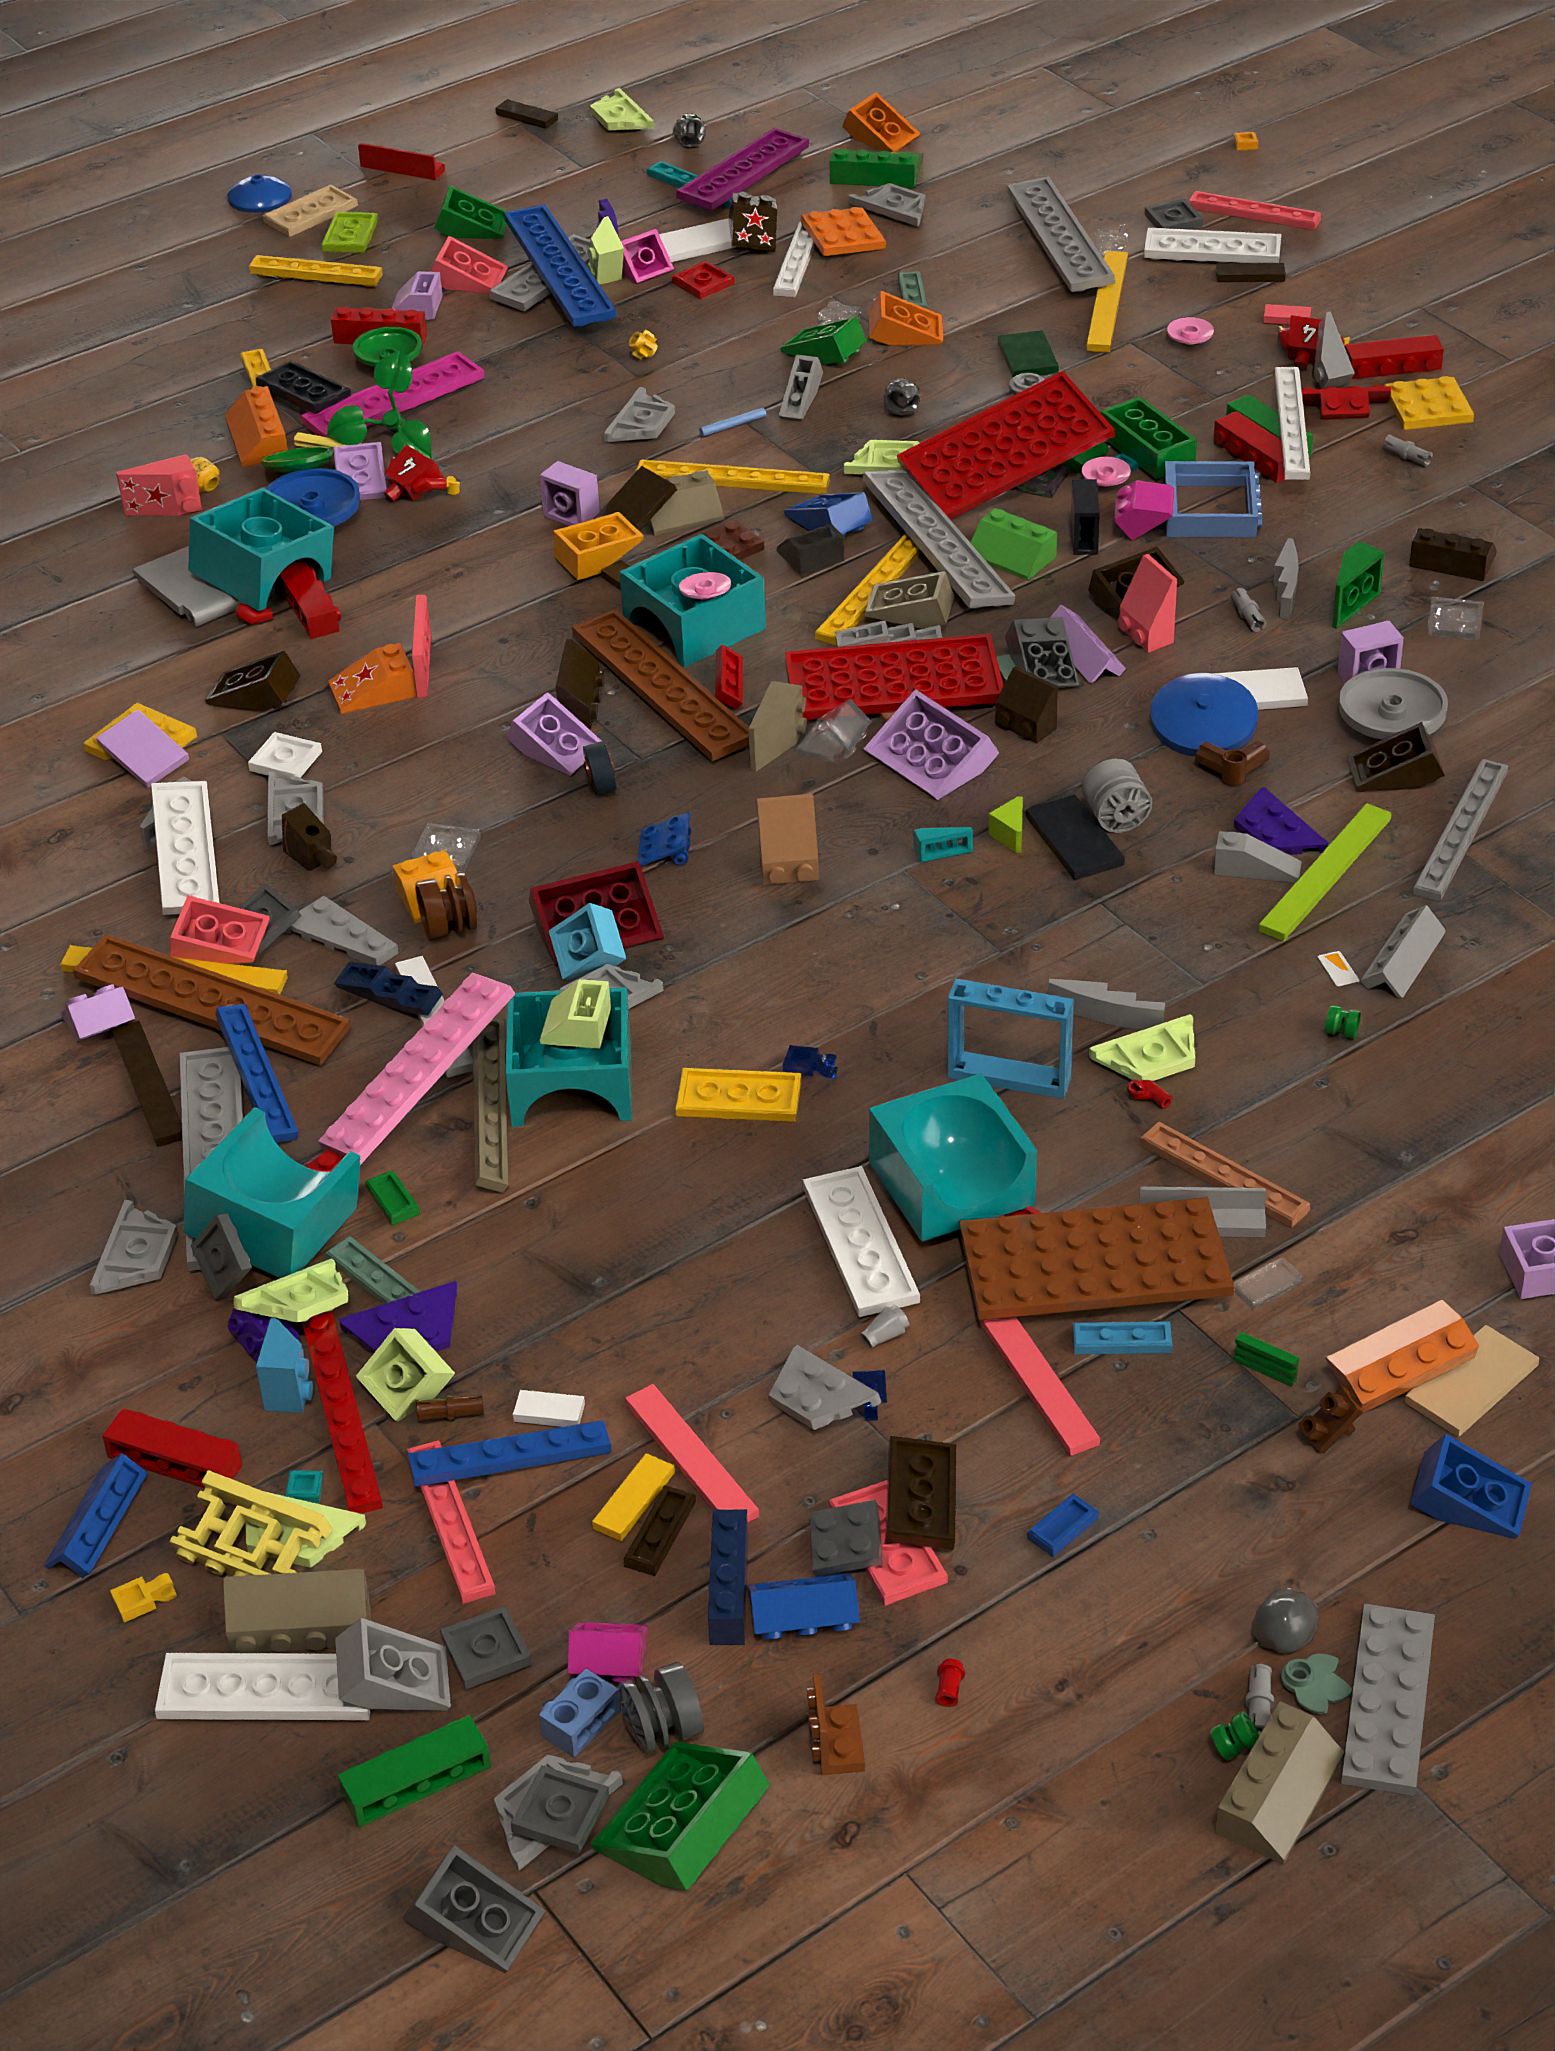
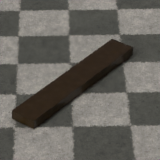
(148, 1083)

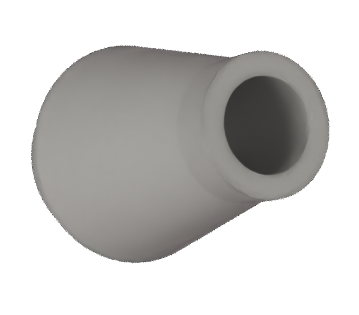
(885, 1326)

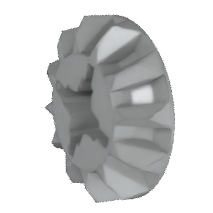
(1024, 381)

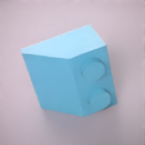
(587, 942)

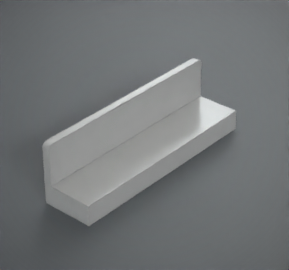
(1405, 951)
(1235, 1210)

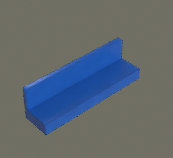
(97, 1515)

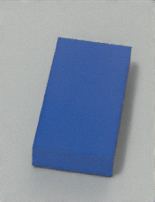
(1062, 1525)

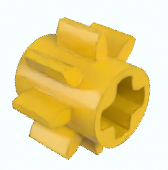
(643, 344)

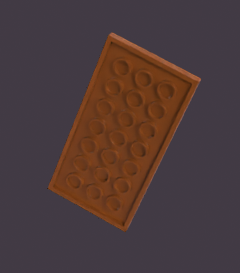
(1095, 1258)

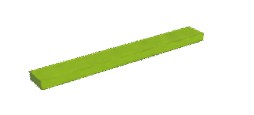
(1324, 872)

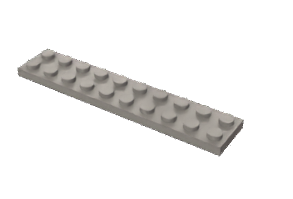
(1061, 234)
(939, 539)
(209, 1109)

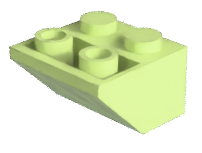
(578, 1015)

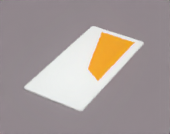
(1338, 968)

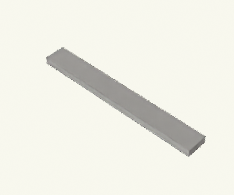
(1460, 830)

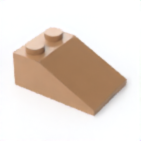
(787, 839)

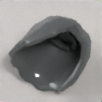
(1285, 1621)

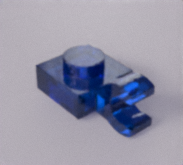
(807, 1060)
(876, 1381)

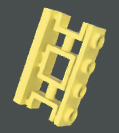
(256, 1508)

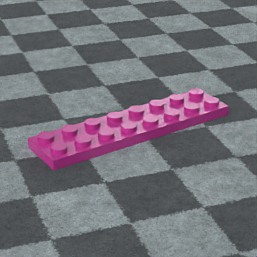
(427, 384)

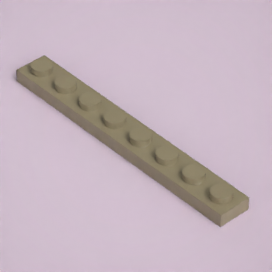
(490, 1108)

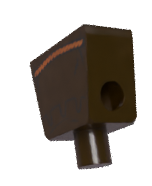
(307, 839)

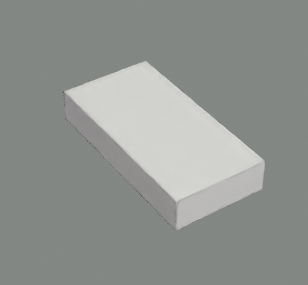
(548, 1408)

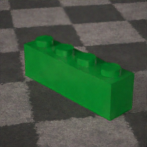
(1262, 416)
(414, 1771)

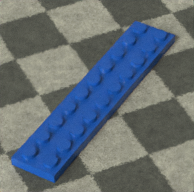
(560, 265)

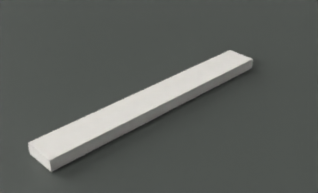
(1292, 423)

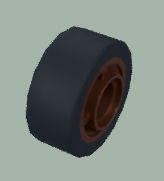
(599, 768)

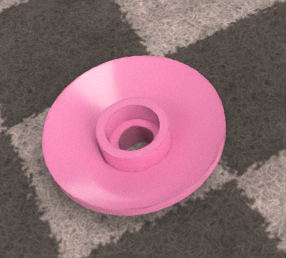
(1190, 330)
(1107, 471)
(705, 585)

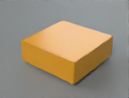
(1245, 141)

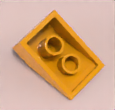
(594, 544)

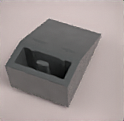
(1043, 650)

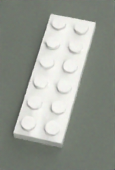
(1212, 246)
(184, 843)
(860, 1241)
(253, 1687)

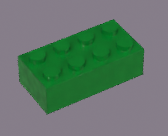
(1148, 436)

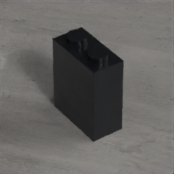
(1085, 517)

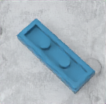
(1122, 1337)

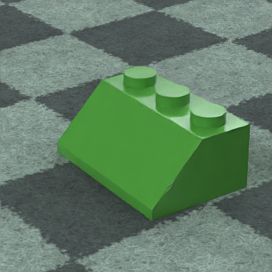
(1014, 543)

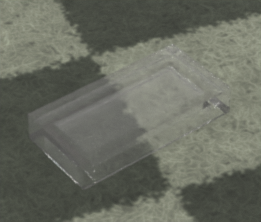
(1268, 1283)

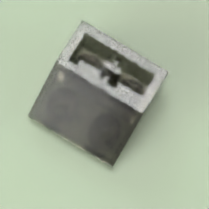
(813, 549)

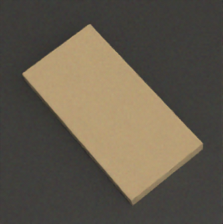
(309, 210)
(1473, 1388)

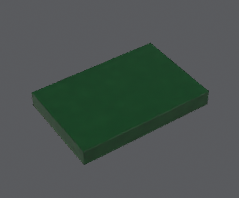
(1028, 353)

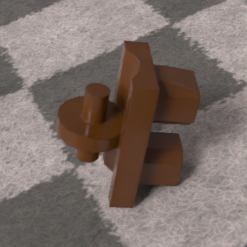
(1331, 1420)

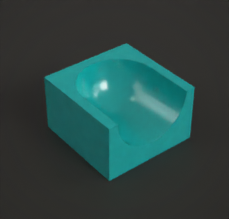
(252, 541)
(694, 624)
(543, 1068)
(952, 1156)
(274, 1202)

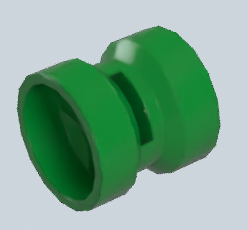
(1338, 1023)
(1234, 1735)

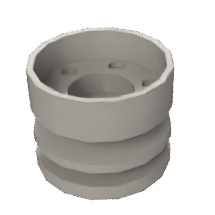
(1117, 795)

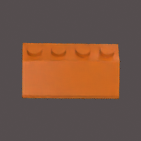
(255, 426)
(1404, 1355)

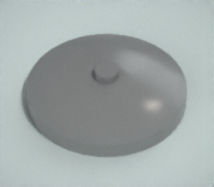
(1392, 700)

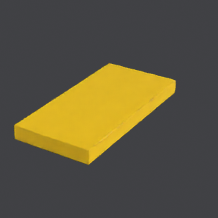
(738, 1094)

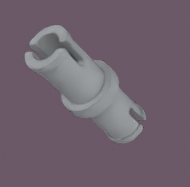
(1407, 450)
(1248, 609)
(1259, 1697)

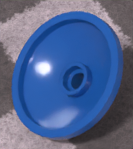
(259, 193)

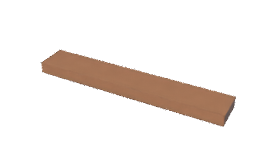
(1222, 1172)

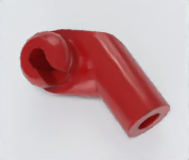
(253, 616)
(1149, 1091)

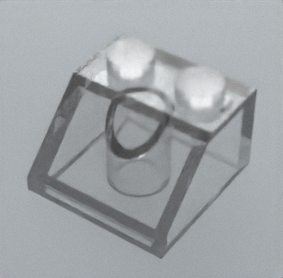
(835, 733)

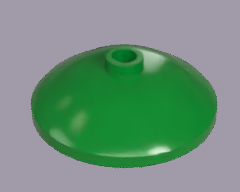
(383, 341)
(297, 459)

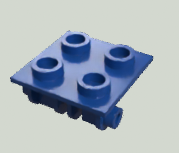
(666, 839)

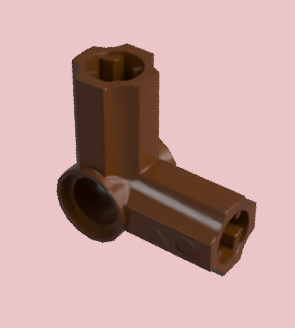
(1232, 764)

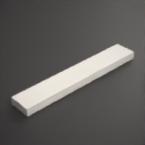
(794, 264)
(421, 974)

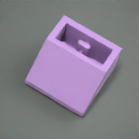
(420, 293)
(98, 1013)

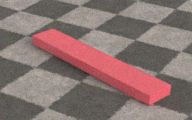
(1255, 210)
(1041, 1384)
(688, 1452)
(456, 1536)

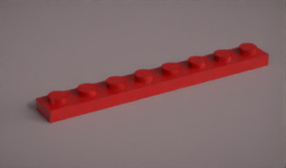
(341, 1414)

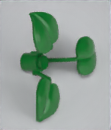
(349, 427)

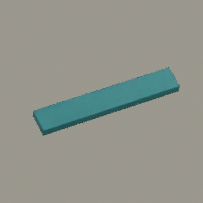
(674, 176)

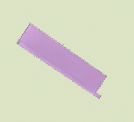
(1087, 649)

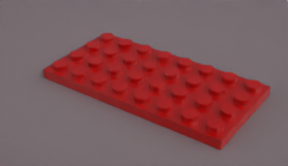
(1005, 445)
(885, 674)

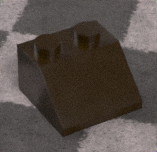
(1027, 705)

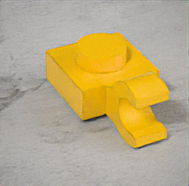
(138, 1597)

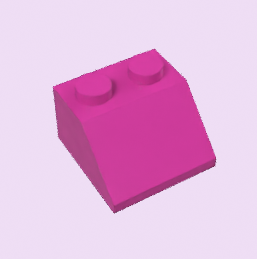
(645, 257)
(1143, 507)
(607, 1649)

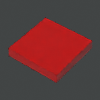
(703, 280)

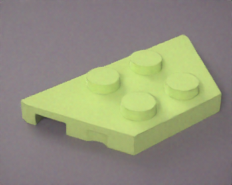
(620, 113)
(878, 456)
(1150, 1052)
(297, 1295)
(340, 1521)

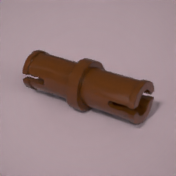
(449, 1407)

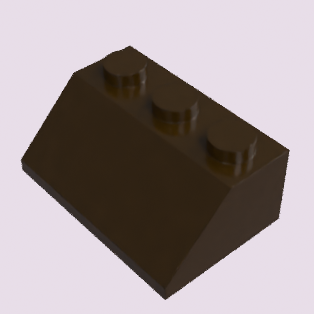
(1451, 554)
(1112, 581)
(579, 683)

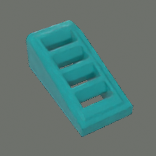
(930, 836)

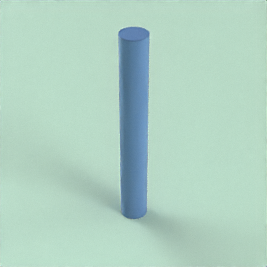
(732, 422)

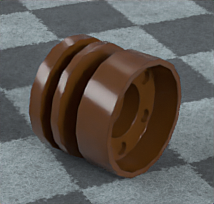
(446, 905)

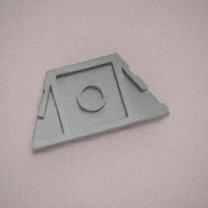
(892, 202)
(640, 418)
(288, 794)
(637, 989)
(134, 1250)
(817, 1391)
(508, 1801)

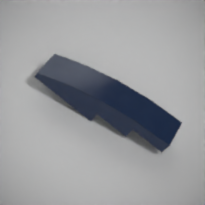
(388, 989)

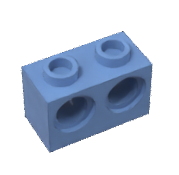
(579, 1712)

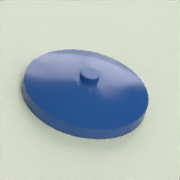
(320, 492)
(1203, 710)

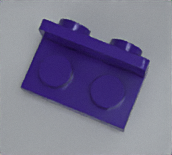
(251, 1330)

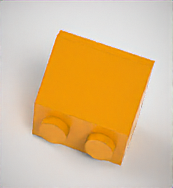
(426, 867)

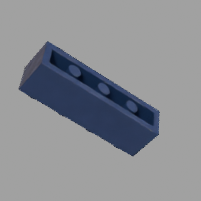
(728, 1577)

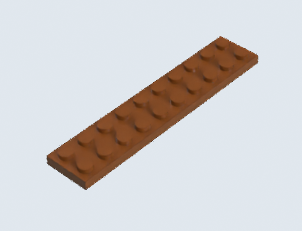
(663, 684)
(197, 993)

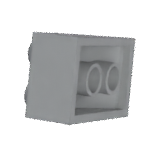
(391, 1669)

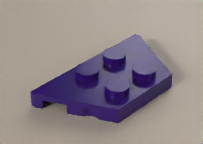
(1277, 825)
(427, 1312)

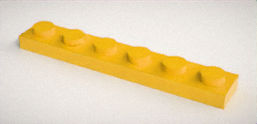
(315, 270)

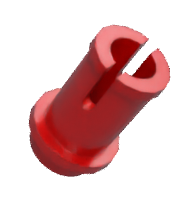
(950, 1674)

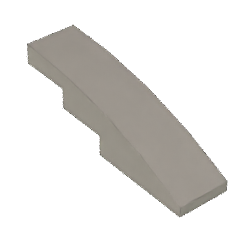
(1286, 578)
(879, 633)
(1109, 1007)

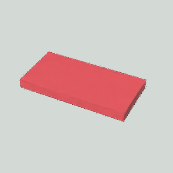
(421, 646)
(905, 1567)

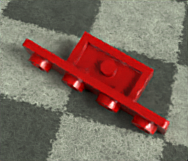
(1345, 402)

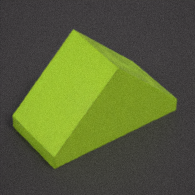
(1006, 824)

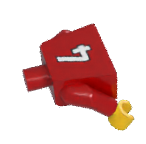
(1301, 340)
(415, 475)

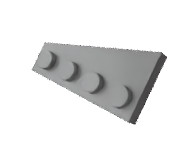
(342, 930)

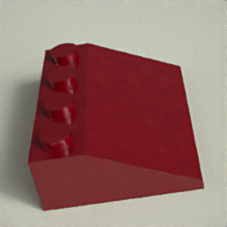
(616, 888)

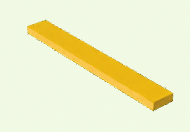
(1107, 304)
(745, 477)
(853, 607)
(265, 978)

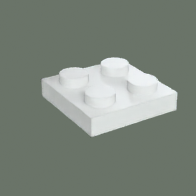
(285, 756)

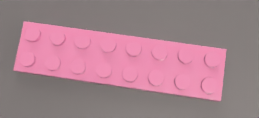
(417, 1067)

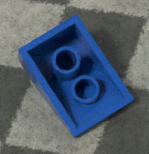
(842, 510)
(1470, 1489)

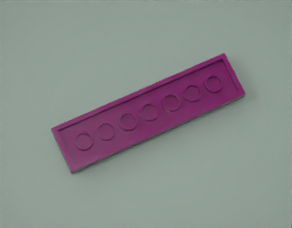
(742, 169)

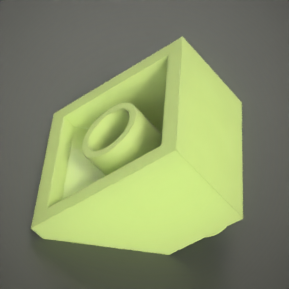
(606, 253)
(404, 1372)

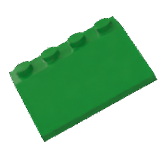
(874, 167)
(683, 1813)

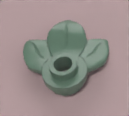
(1318, 1682)

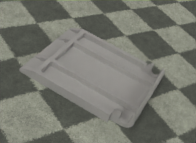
(185, 591)

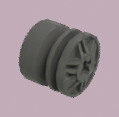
(654, 1710)

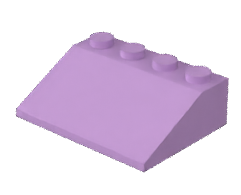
(931, 746)

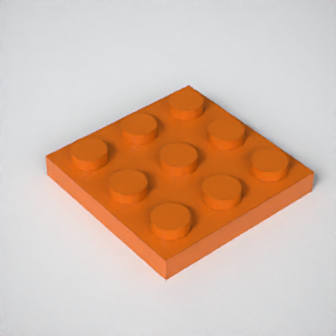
(843, 231)

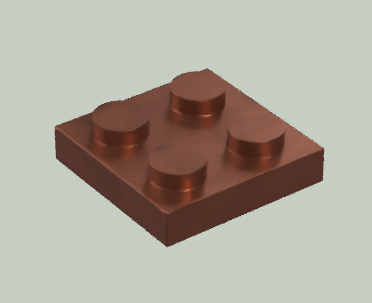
(736, 539)

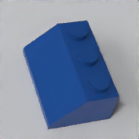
(803, 1605)

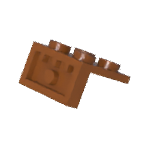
(835, 1733)

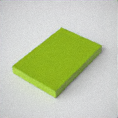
(350, 232)

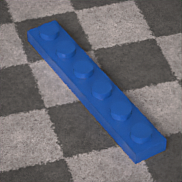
(256, 1071)
(509, 1453)

